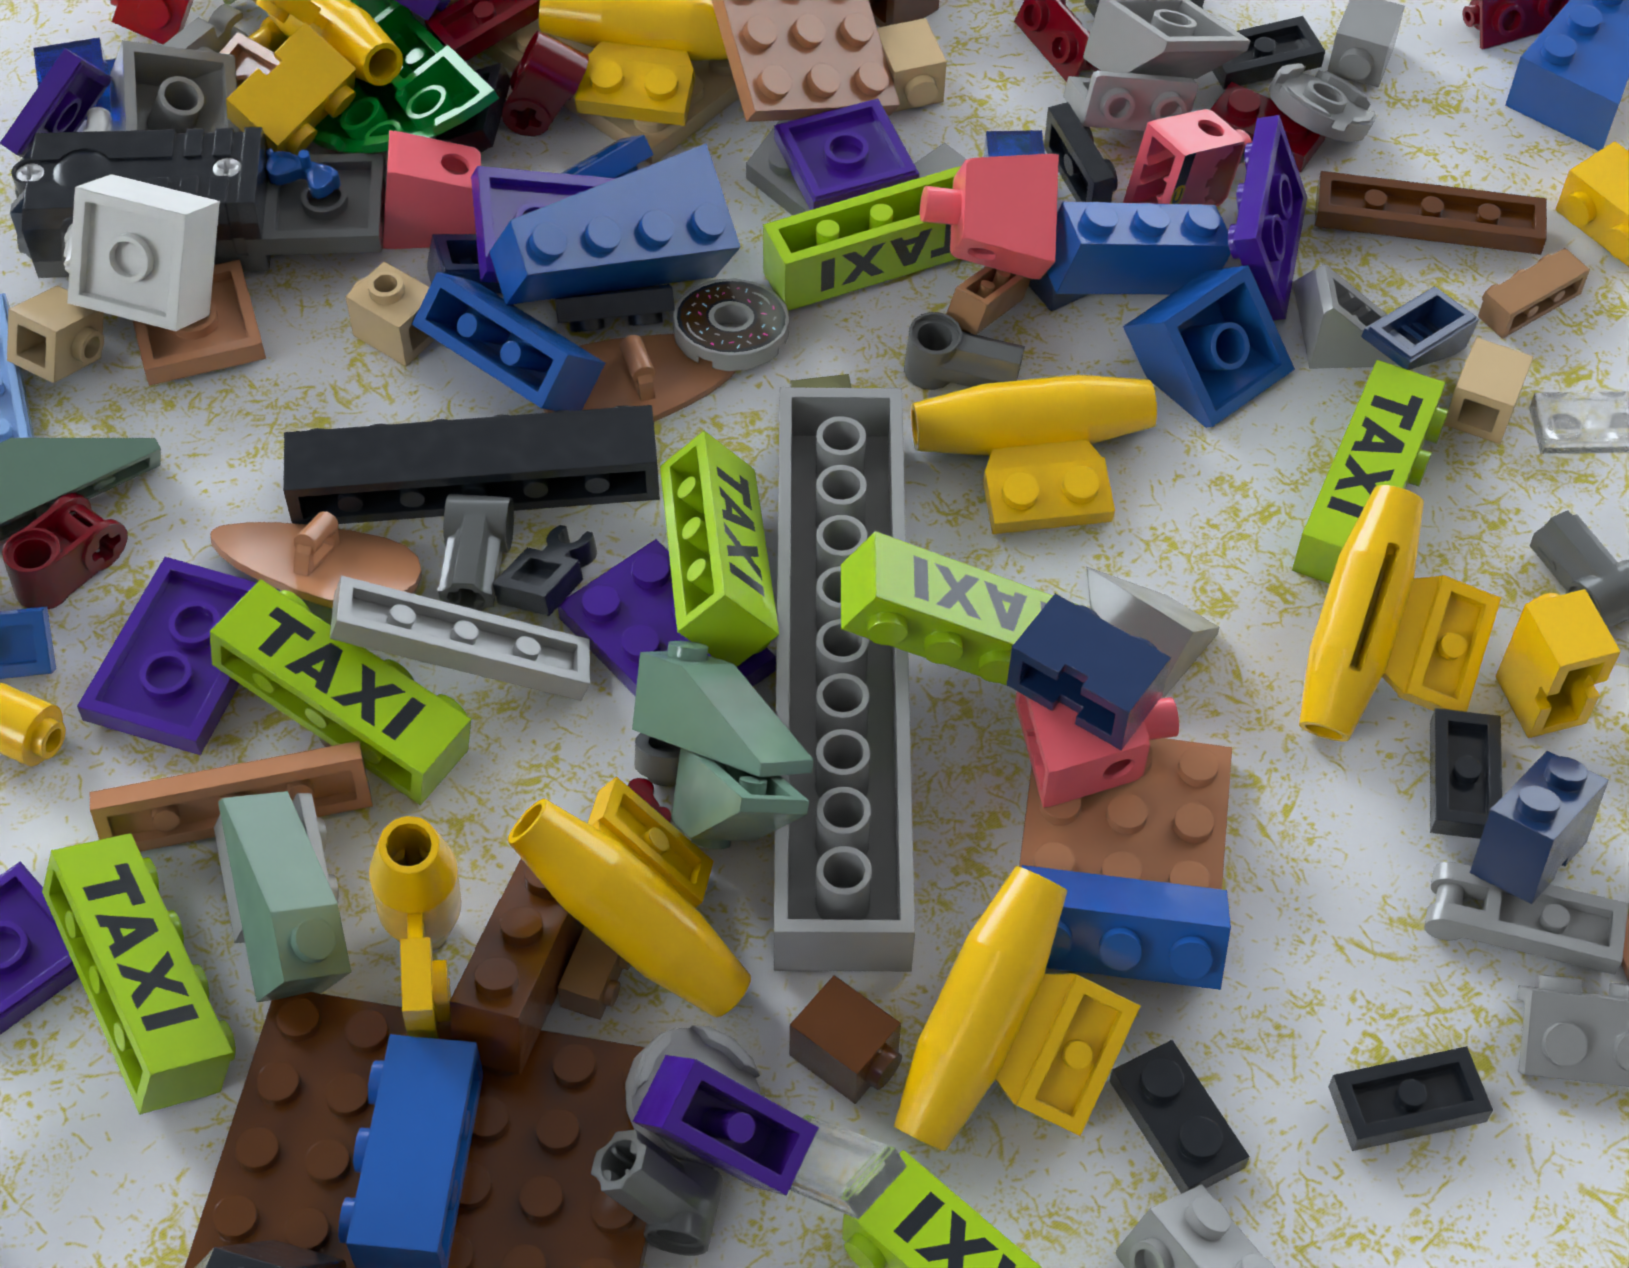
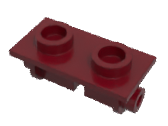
(1509, 19)
(1056, 35)

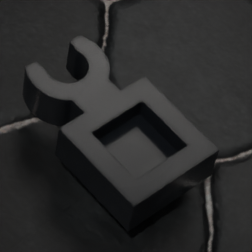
(545, 578)

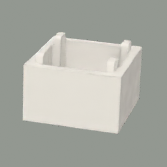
(142, 252)

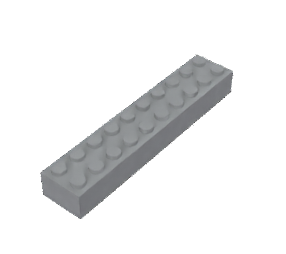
(846, 700)

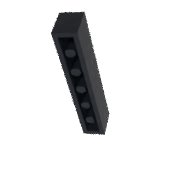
(413, 467)

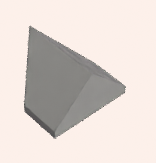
(1334, 320)
(1154, 617)

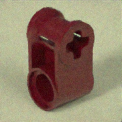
(542, 84)
(60, 553)

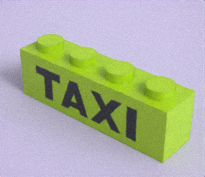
(855, 243)
(1377, 449)
(718, 551)
(935, 606)
(341, 690)
(138, 972)
(926, 1226)

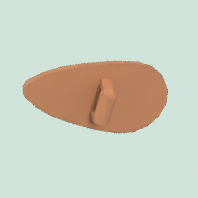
(650, 373)
(315, 556)

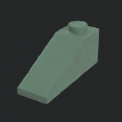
(45, 469)
(712, 712)
(728, 804)
(282, 898)

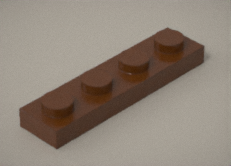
(1431, 212)

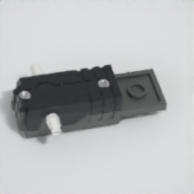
(220, 165)

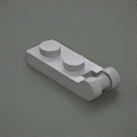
(1556, 926)

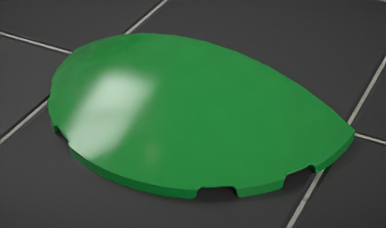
(423, 100)

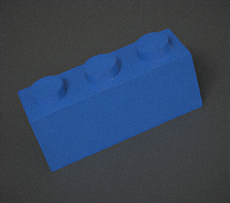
(1135, 247)
(508, 343)
(1140, 929)
(413, 1154)

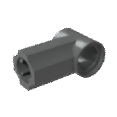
(945, 354)
(474, 538)
(1584, 563)
(668, 1194)

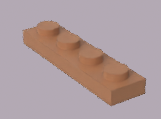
(187, 805)

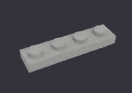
(460, 638)

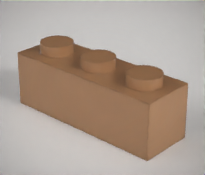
(1533, 292)
(986, 298)
(591, 977)

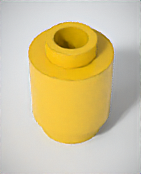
(29, 727)

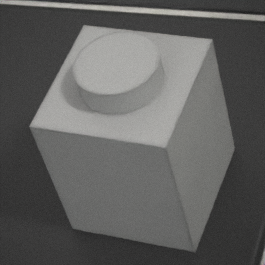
(1365, 40)

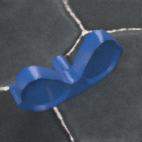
(286, 168)

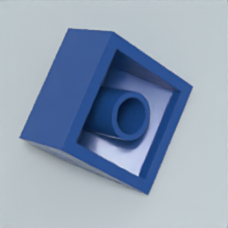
(1211, 344)

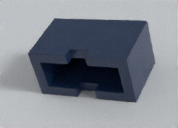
(1090, 668)
(1538, 826)

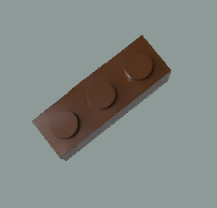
(514, 973)

